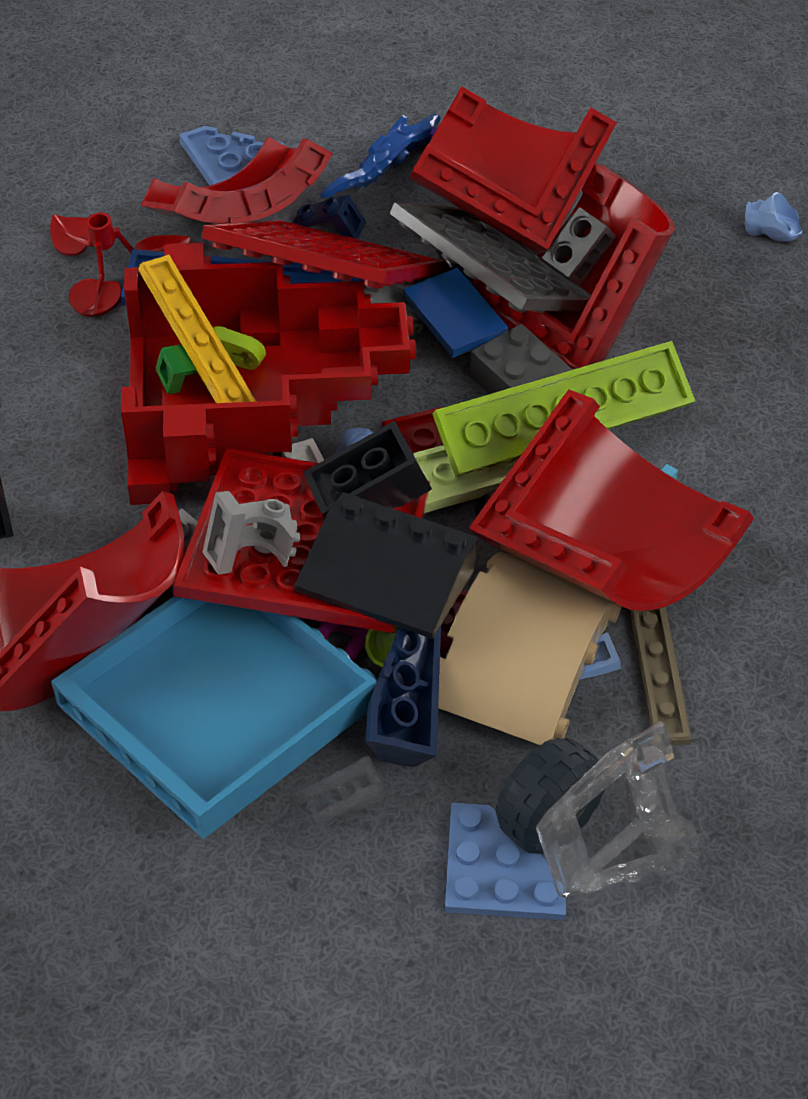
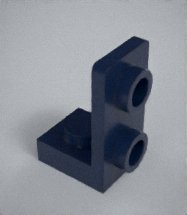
(339, 210)

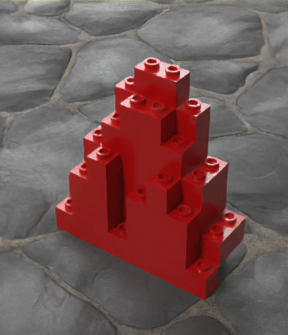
(319, 348)

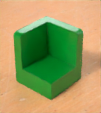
(173, 367)

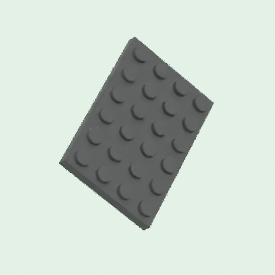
(492, 258)

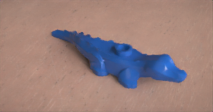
(385, 153)

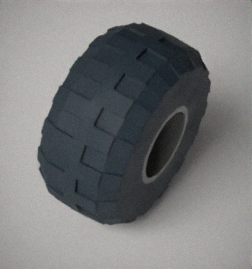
(538, 785)

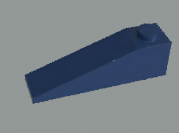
(406, 700)

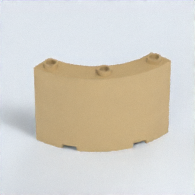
(521, 649)

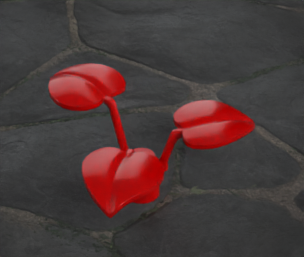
(71, 238)

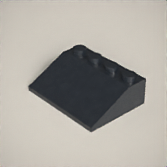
(388, 565)

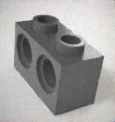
(585, 250)

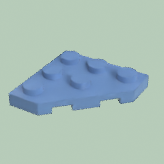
(219, 154)
(493, 873)

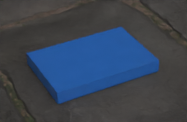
(454, 312)

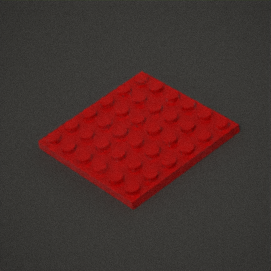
(324, 251)
(259, 578)

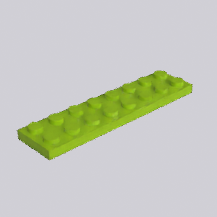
(505, 422)

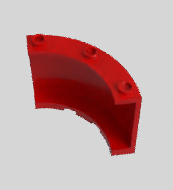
(256, 191)

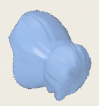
(773, 218)

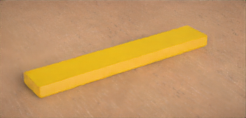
(194, 331)

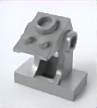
(226, 533)

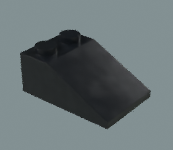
(373, 468)

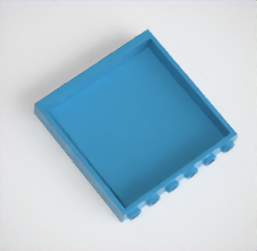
(214, 703)

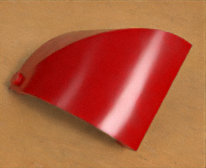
(508, 169)
(615, 280)
(607, 515)
(75, 606)

